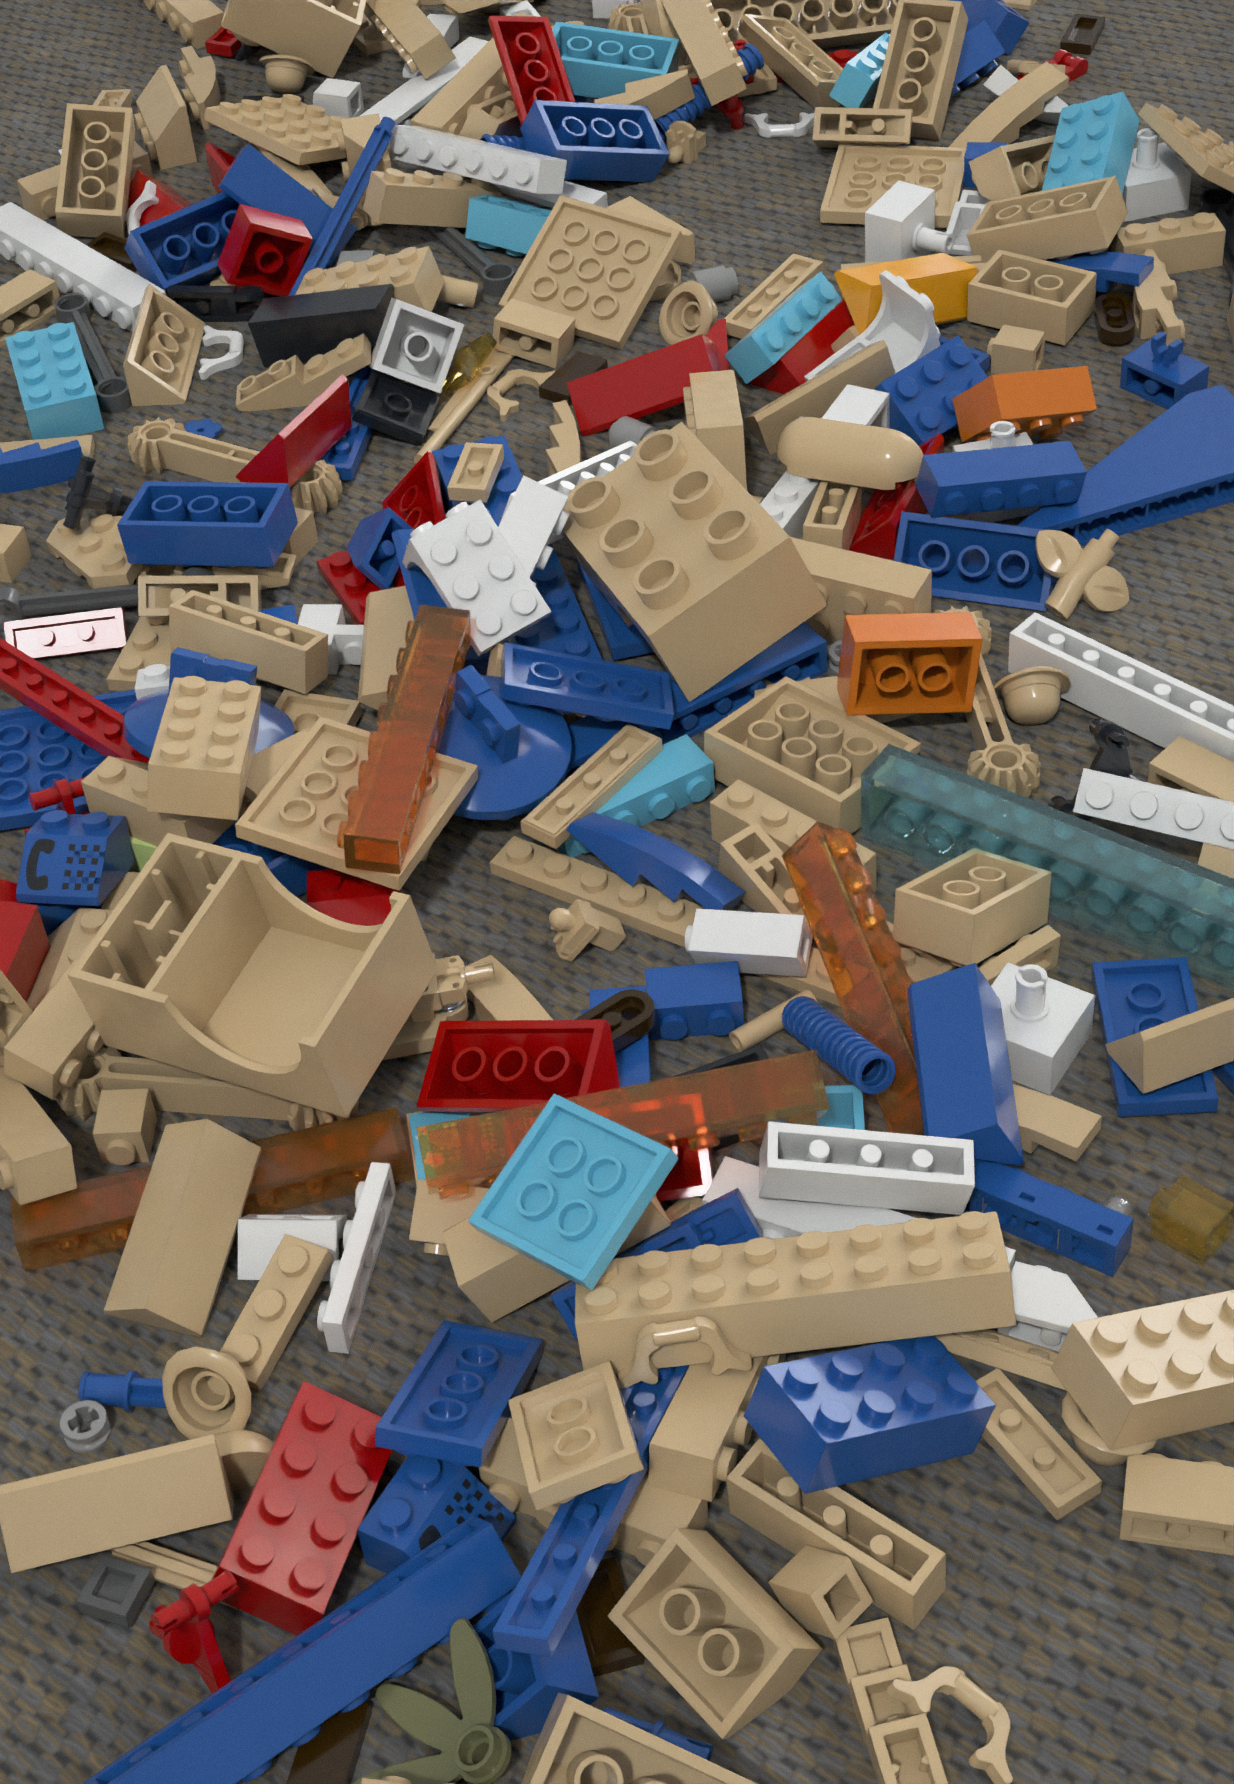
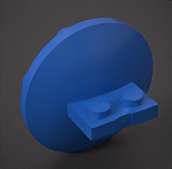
(145, 715)
(517, 748)

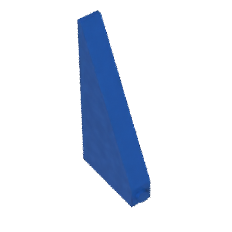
(1158, 475)

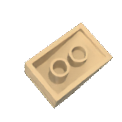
(353, 140)

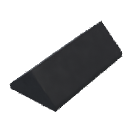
(318, 321)

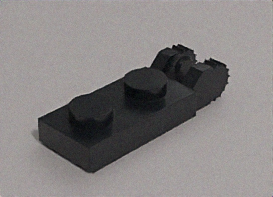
(217, 302)

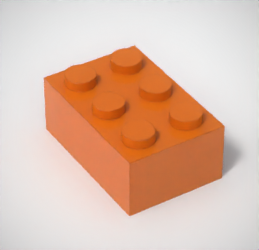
(1031, 400)
(908, 663)

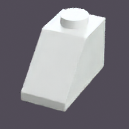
(1045, 1305)

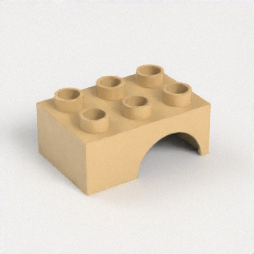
(300, 28)
(689, 559)
(247, 981)

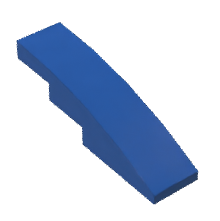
(1112, 267)
(34, 468)
(643, 855)
(717, 1223)

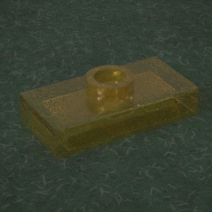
(468, 362)

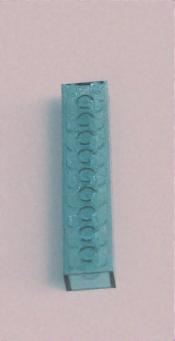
(1097, 875)

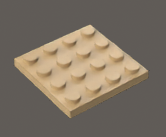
(282, 127)
(1200, 150)
(868, 171)
(594, 268)
(311, 794)

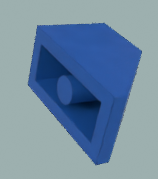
(374, 548)

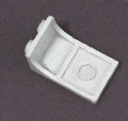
(903, 323)
(477, 573)

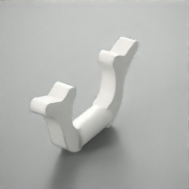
(780, 130)
(145, 200)
(230, 360)

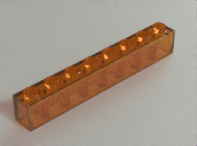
(407, 741)
(859, 958)
(668, 1110)
(290, 1174)

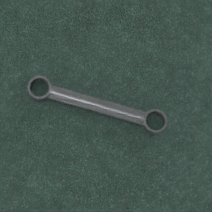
(494, 276)
(110, 390)
(75, 601)

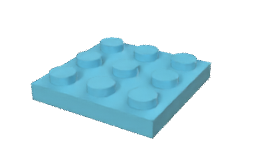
(573, 1191)

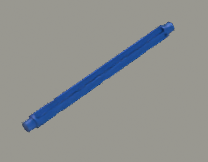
(348, 199)

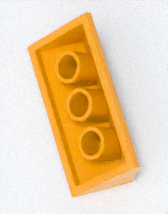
(936, 275)

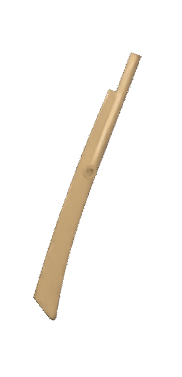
(463, 401)

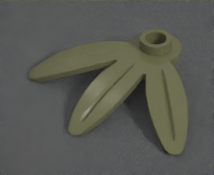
(460, 1741)

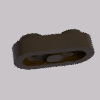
(1114, 318)
(628, 1013)

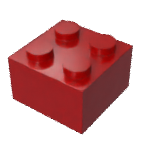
(264, 250)

